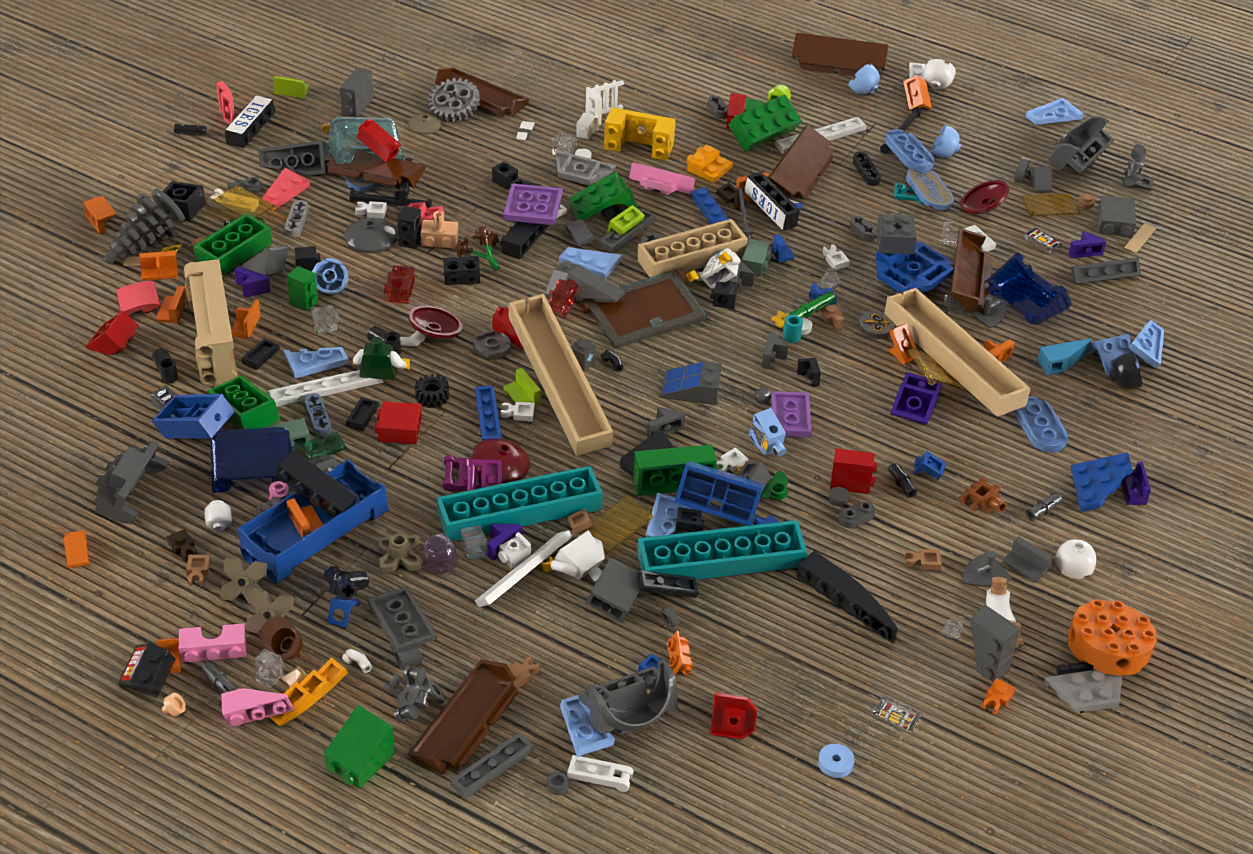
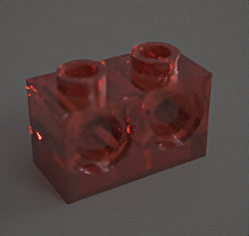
(400, 284)

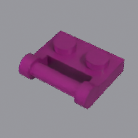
(451, 462)
(490, 472)

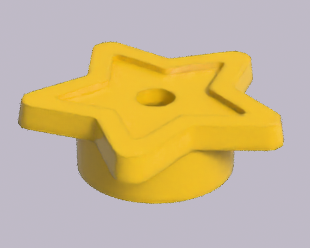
(779, 319)

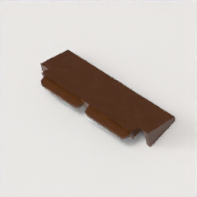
(828, 53)
(492, 97)
(802, 164)
(376, 170)
(970, 271)
(466, 717)

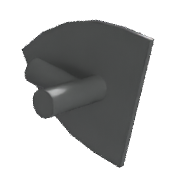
(992, 313)
(982, 570)

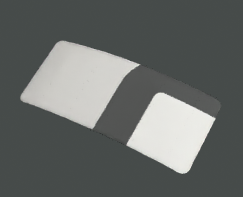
(525, 130)

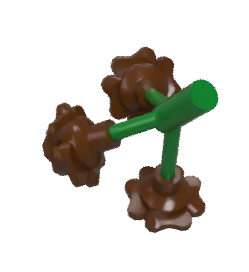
(487, 238)

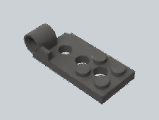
(402, 644)

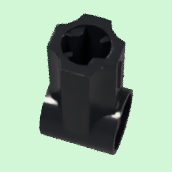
(391, 338)
(165, 365)

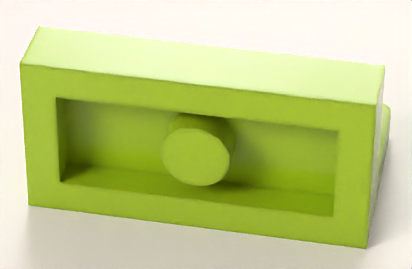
(290, 87)
(625, 220)
(523, 389)

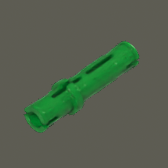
(806, 310)

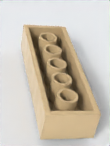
(691, 248)

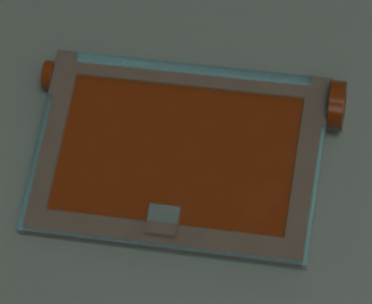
(647, 309)

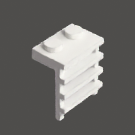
(594, 99)

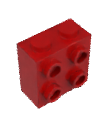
(399, 422)
(853, 470)

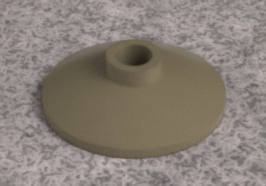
(424, 124)

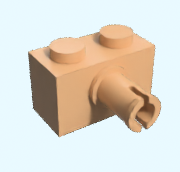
(439, 232)

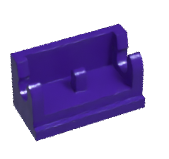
(1136, 486)

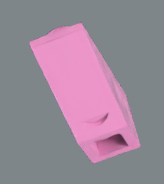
(251, 705)

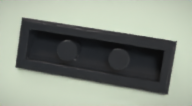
(654, 442)

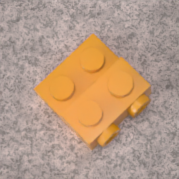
(708, 163)

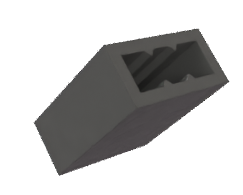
(356, 92)
(1116, 216)
(615, 590)

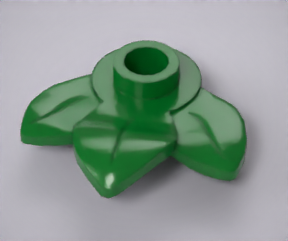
(776, 487)

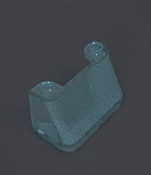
(344, 140)

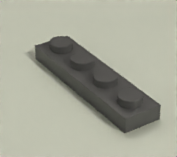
(614, 240)
(1106, 270)
(325, 463)
(492, 765)

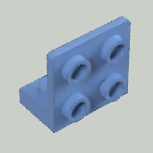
(1110, 349)

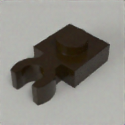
(730, 194)
(182, 543)

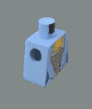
(768, 433)

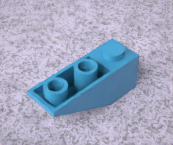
(1062, 356)

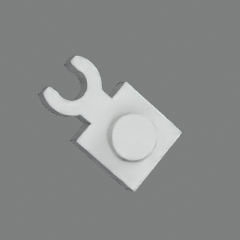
(373, 209)
(835, 259)
(521, 411)
(731, 460)

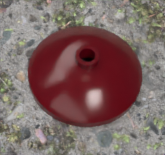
(985, 197)
(435, 322)
(514, 459)

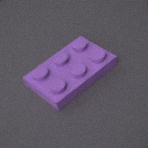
(792, 412)

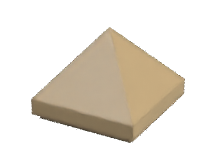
(295, 675)

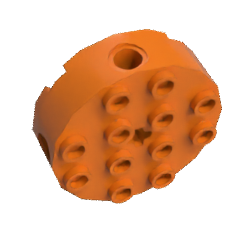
(1111, 637)

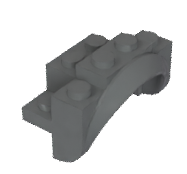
(1082, 145)
(124, 476)
(625, 702)

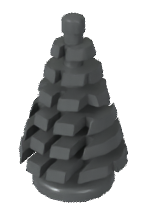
(146, 224)

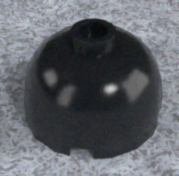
(1126, 372)

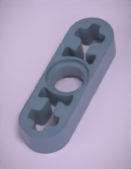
(316, 421)

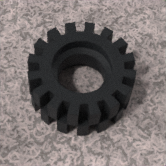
(435, 398)

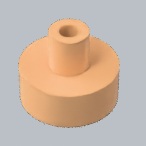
(173, 704)

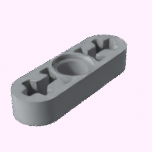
(299, 223)

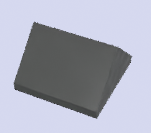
(269, 261)

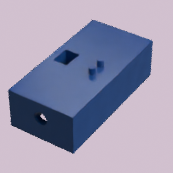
(193, 416)
(704, 483)

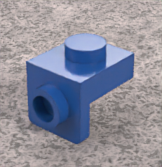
(781, 250)

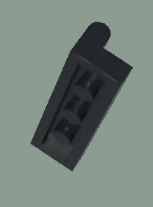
(403, 193)

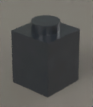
(307, 257)

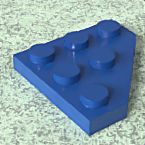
(1099, 478)

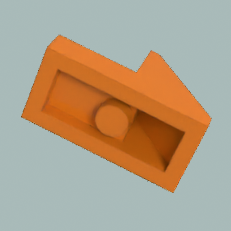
(902, 343)
(76, 548)
(172, 645)

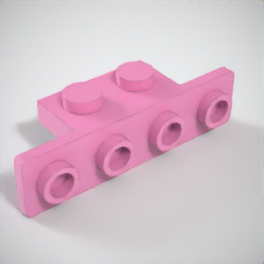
(661, 179)

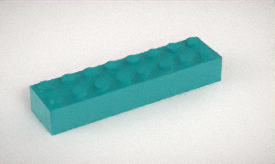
(520, 502)
(724, 551)

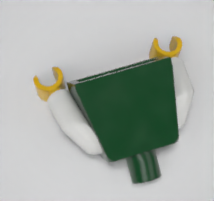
(379, 360)

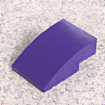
(916, 399)

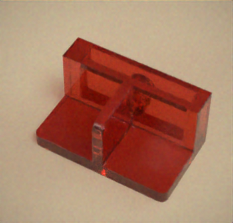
(563, 297)

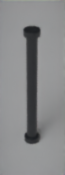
(916, 112)
(386, 199)

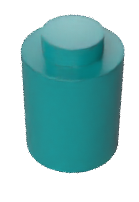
(792, 328)

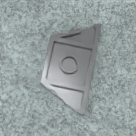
(581, 169)
(1087, 690)

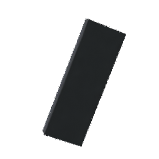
(667, 584)

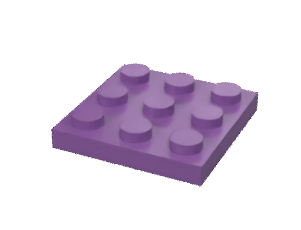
(533, 204)

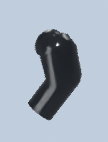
(614, 358)

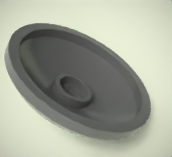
(370, 235)

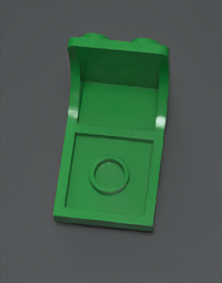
(601, 195)

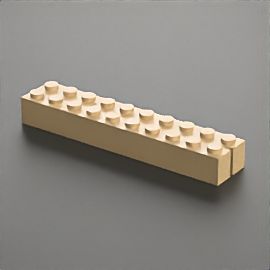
(958, 352)
(560, 375)

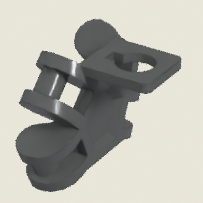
(1135, 168)
(414, 695)

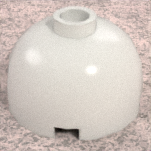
(939, 74)
(1076, 559)

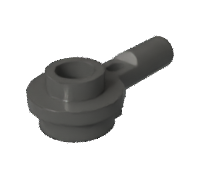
(251, 184)

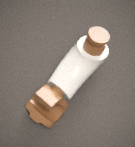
(998, 600)

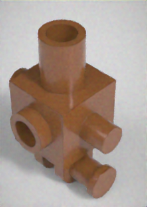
(983, 497)

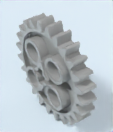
(454, 99)

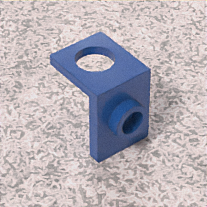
(345, 605)

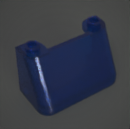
(1028, 291)
(247, 455)

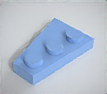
(1054, 112)
(596, 262)
(1149, 344)
(311, 362)
(664, 516)
(582, 733)

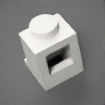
(587, 126)
(514, 551)

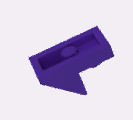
(1088, 246)
(252, 282)
(500, 534)

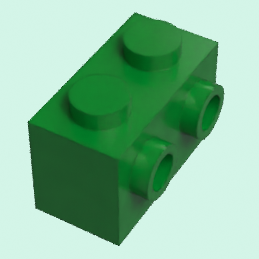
(302, 288)

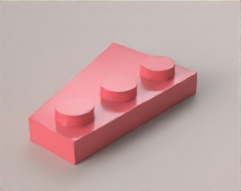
(285, 188)

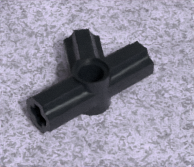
(344, 582)

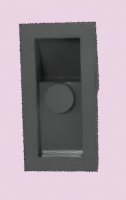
(1041, 179)
(744, 276)
(774, 348)
(666, 421)

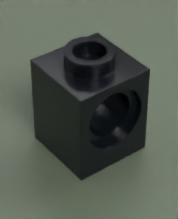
(504, 175)
(724, 295)

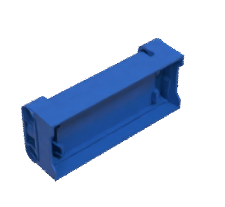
(275, 540)

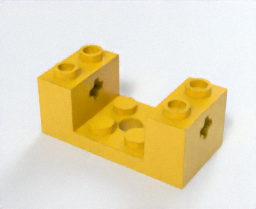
(624, 126)

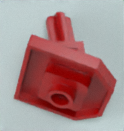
(733, 716)

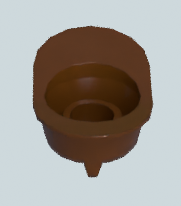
(281, 638)

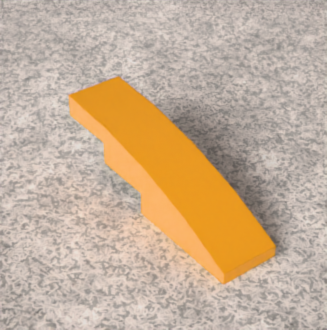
(311, 690)

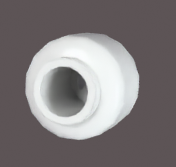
(218, 515)

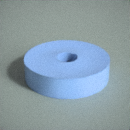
(836, 752)

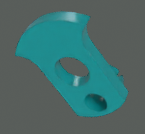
(902, 195)

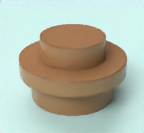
(1086, 201)

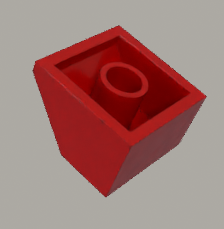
(113, 334)

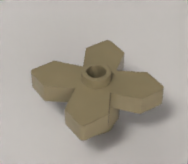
(399, 550)
(243, 579)
(267, 608)

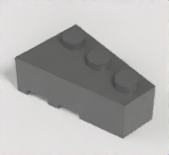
(993, 642)

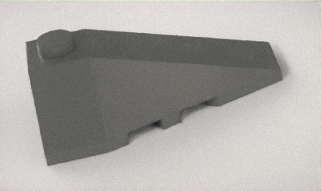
(300, 158)
(589, 284)

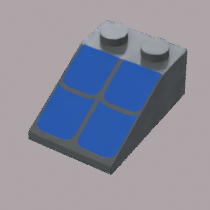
(693, 383)

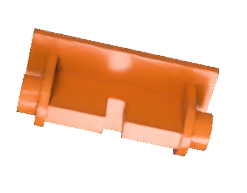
(678, 654)

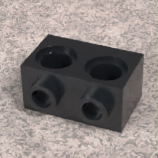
(409, 227)
(461, 270)

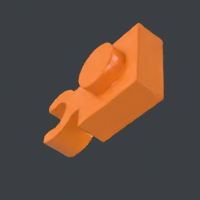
(998, 695)

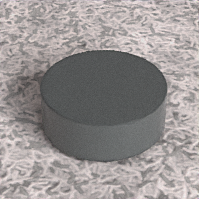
(838, 496)
(669, 616)
(557, 783)

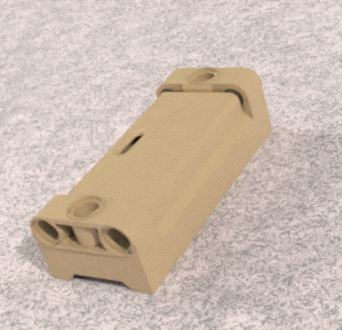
(214, 335)

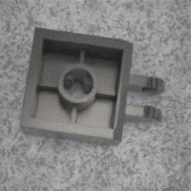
(896, 233)

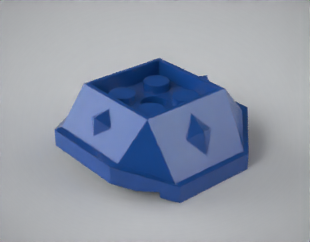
(908, 271)

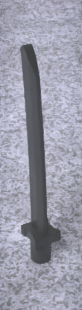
(747, 232)

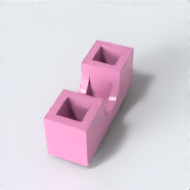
(197, 648)

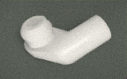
(413, 340)
(358, 657)

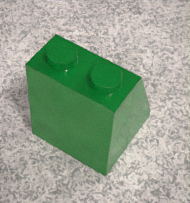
(360, 747)

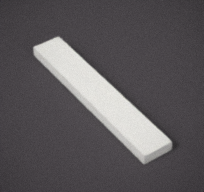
(829, 132)
(322, 386)
(523, 569)

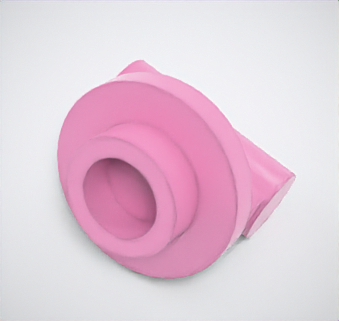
(278, 489)

